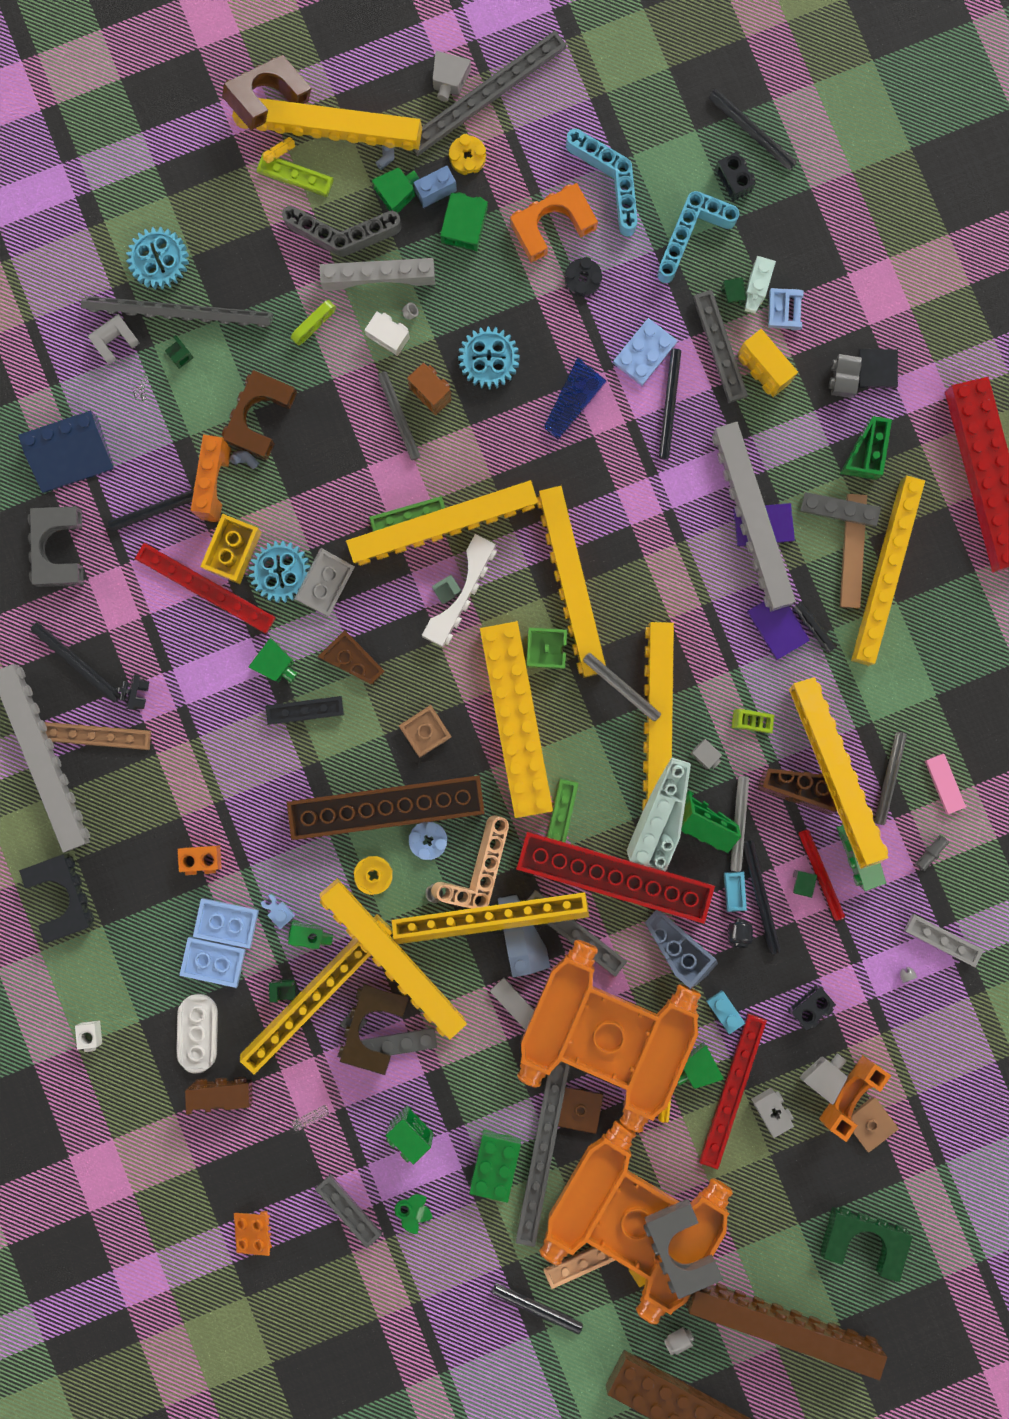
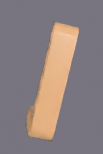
(480, 871)

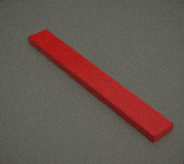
(205, 588)
(732, 1091)

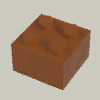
(429, 388)

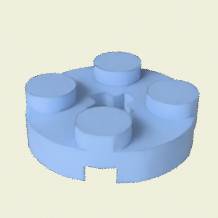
(417, 837)

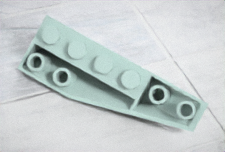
(661, 819)

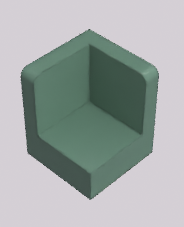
(446, 589)

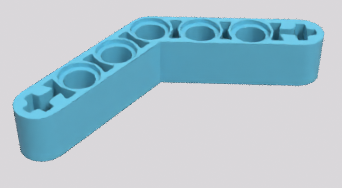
(578, 143)

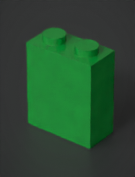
(464, 221)

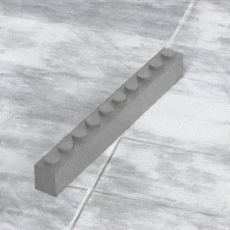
(754, 517)
(41, 759)

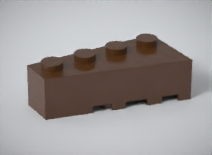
(798, 787)

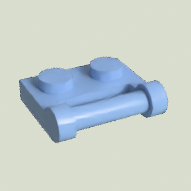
(779, 308)

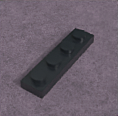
(304, 710)

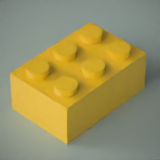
(766, 363)
(231, 549)

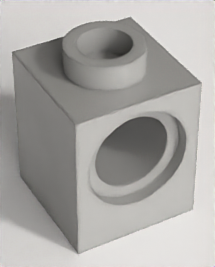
(706, 754)

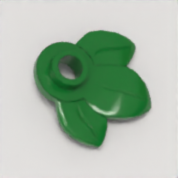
(416, 1212)

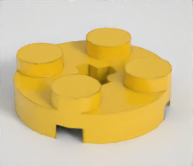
(467, 144)
(362, 877)

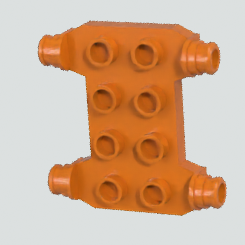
(609, 1037)
(608, 1209)

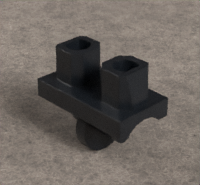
(136, 684)

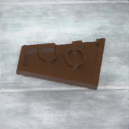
(352, 658)

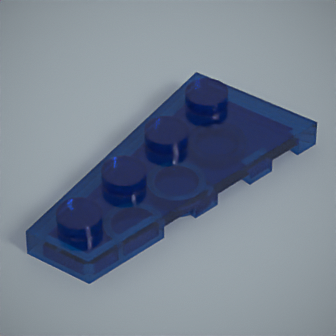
(576, 394)

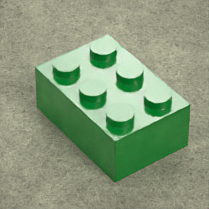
(409, 1135)
(495, 1166)

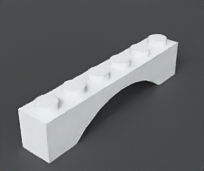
(441, 626)

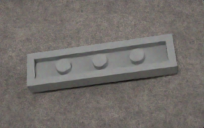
(943, 940)

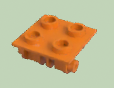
(252, 1233)

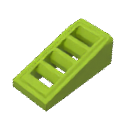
(740, 721)

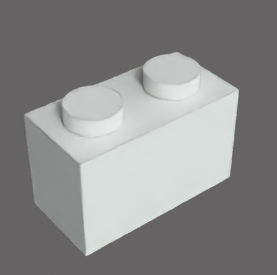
(387, 333)

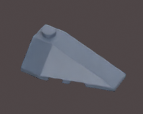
(524, 947)
(684, 955)

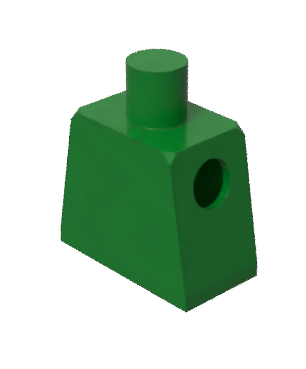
(395, 188)
(274, 662)
(299, 935)
(700, 1068)

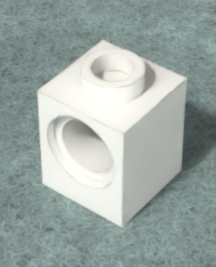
(94, 1029)

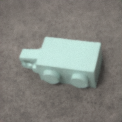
(758, 283)

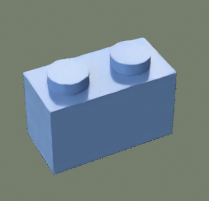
(435, 186)

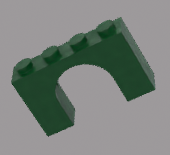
(845, 1225)

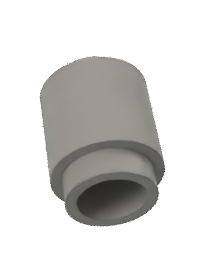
(679, 1341)

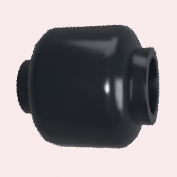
(740, 933)

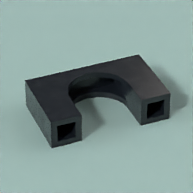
(62, 871)

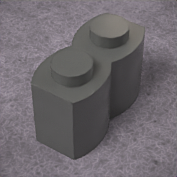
(845, 376)

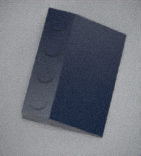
(66, 451)

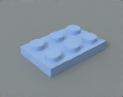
(645, 352)
(226, 923)
(212, 962)

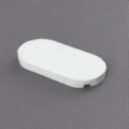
(197, 1033)

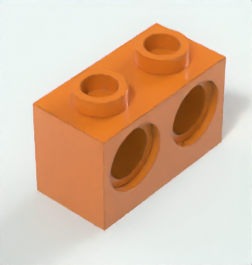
(199, 855)

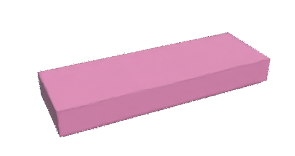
(945, 783)

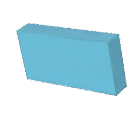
(735, 891)

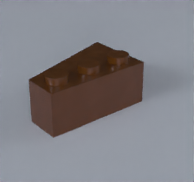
(219, 1094)

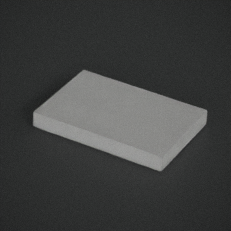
(324, 582)

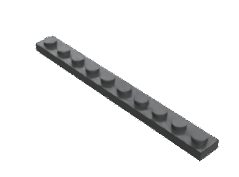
(490, 90)
(170, 310)
(542, 1155)

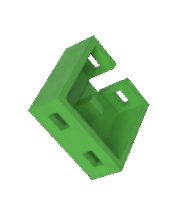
(545, 648)

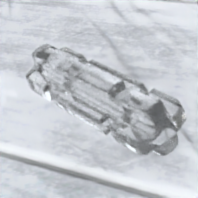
(310, 1118)

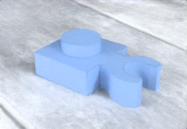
(280, 913)

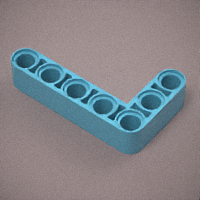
(685, 229)

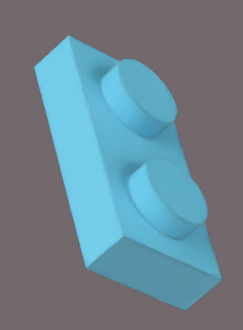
(725, 1012)

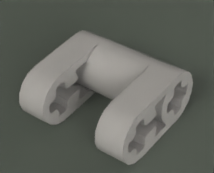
(109, 332)

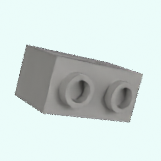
(775, 1123)

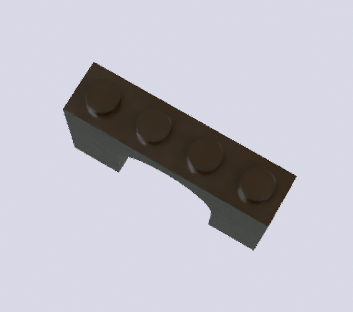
(369, 1001)

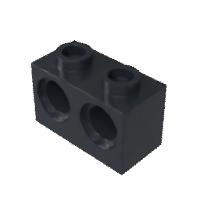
(731, 177)
(808, 1002)

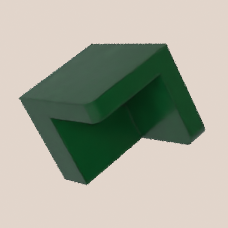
(734, 290)
(179, 353)
(804, 883)
(281, 990)

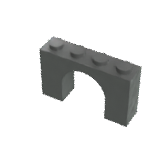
(43, 524)
(683, 1277)

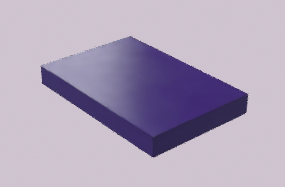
(781, 522)
(778, 629)

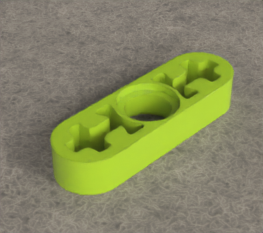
(313, 322)

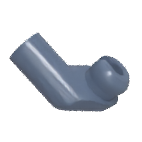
(388, 157)
(244, 457)

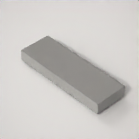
(513, 1002)

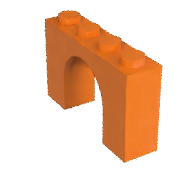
(567, 201)
(213, 454)
(862, 1077)

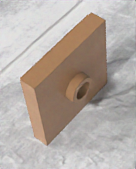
(425, 731)
(873, 1124)

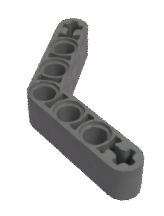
(346, 236)

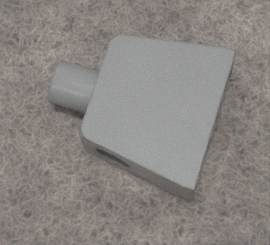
(449, 74)
(826, 1077)

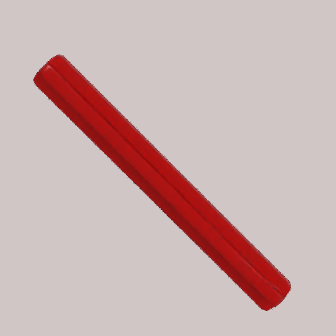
(822, 875)

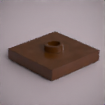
(580, 1109)

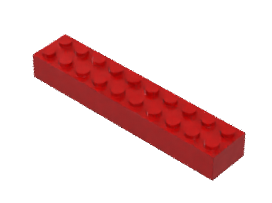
(985, 462)
(615, 877)

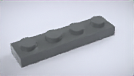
(840, 509)
(403, 1042)
(348, 1211)

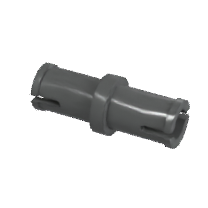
(931, 853)

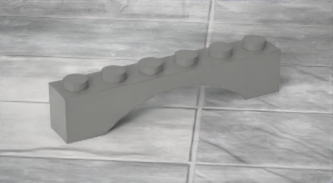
(346, 275)

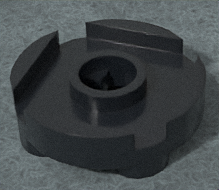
(582, 288)

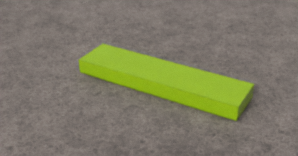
(296, 176)

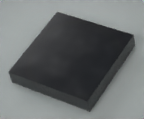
(878, 368)

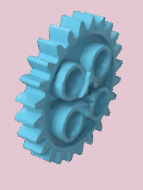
(141, 265)
(488, 341)
(263, 575)

